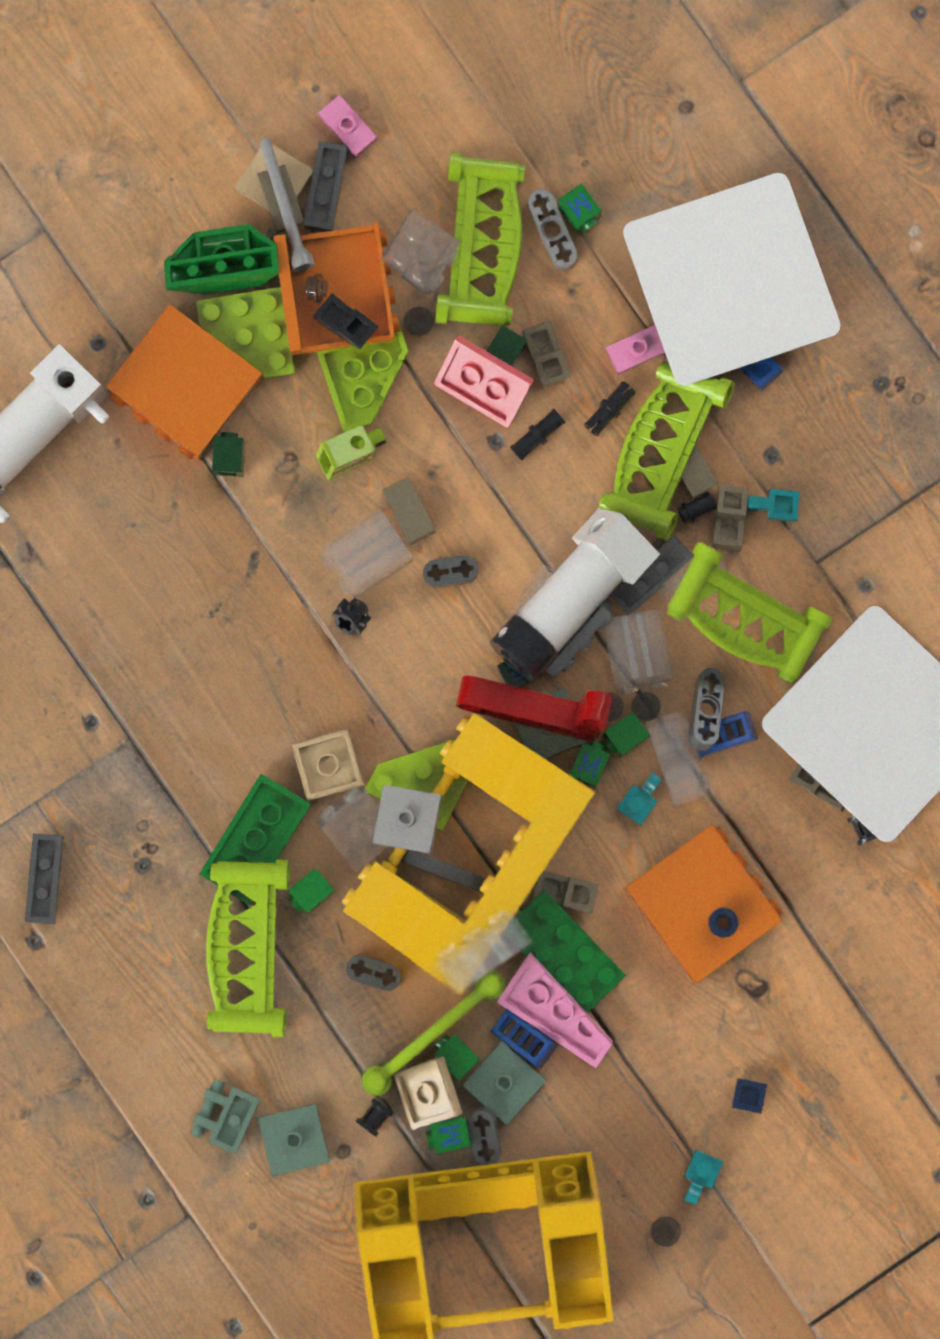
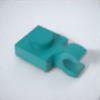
(779, 504)
(638, 801)
(702, 1172)

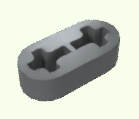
(451, 578)
(375, 965)
(477, 1136)

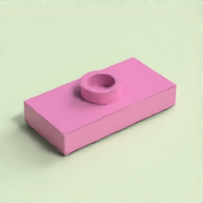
(347, 126)
(635, 350)

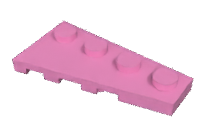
(553, 1011)

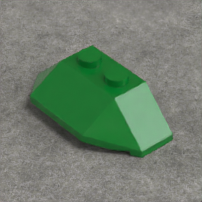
(222, 261)

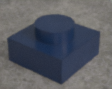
(749, 1095)

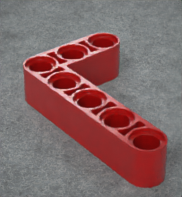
(535, 709)

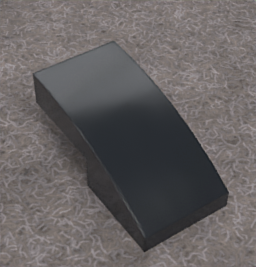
(345, 322)

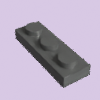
(325, 186)
(671, 558)
(581, 639)
(44, 878)

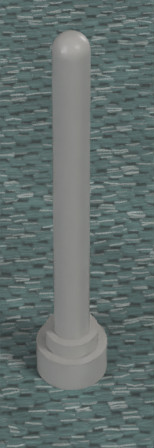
(300, 257)

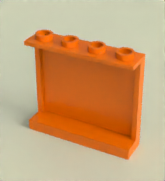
(354, 274)
(183, 382)
(690, 886)

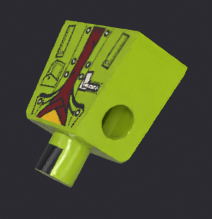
(338, 455)

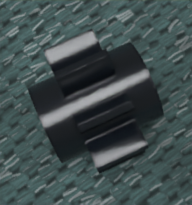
(351, 616)

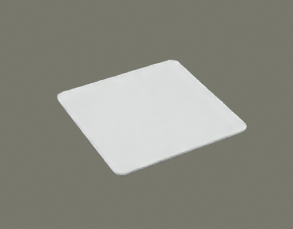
(731, 279)
(868, 723)

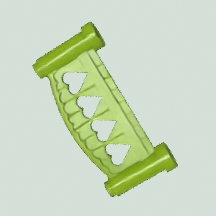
(464, 300)
(651, 507)
(706, 578)
(260, 884)
(378, 1079)

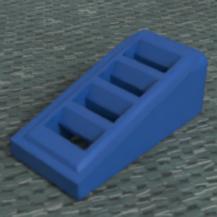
(749, 730)
(543, 1054)

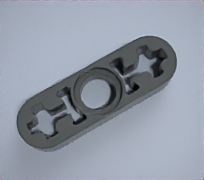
(698, 718)
(443, 870)

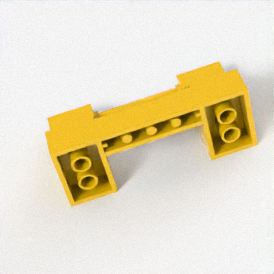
(519, 780)
(570, 1229)

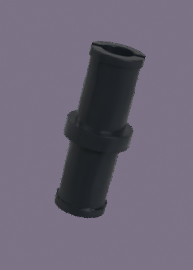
(609, 408)
(537, 434)

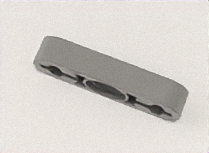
(567, 245)

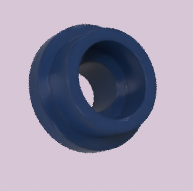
(732, 918)

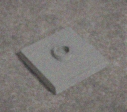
(407, 819)

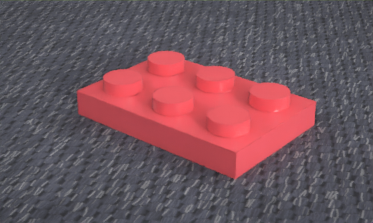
(483, 381)

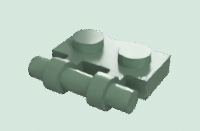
(234, 1118)

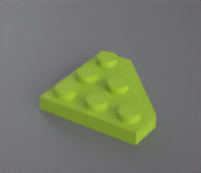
(252, 328)
(362, 378)
(418, 772)

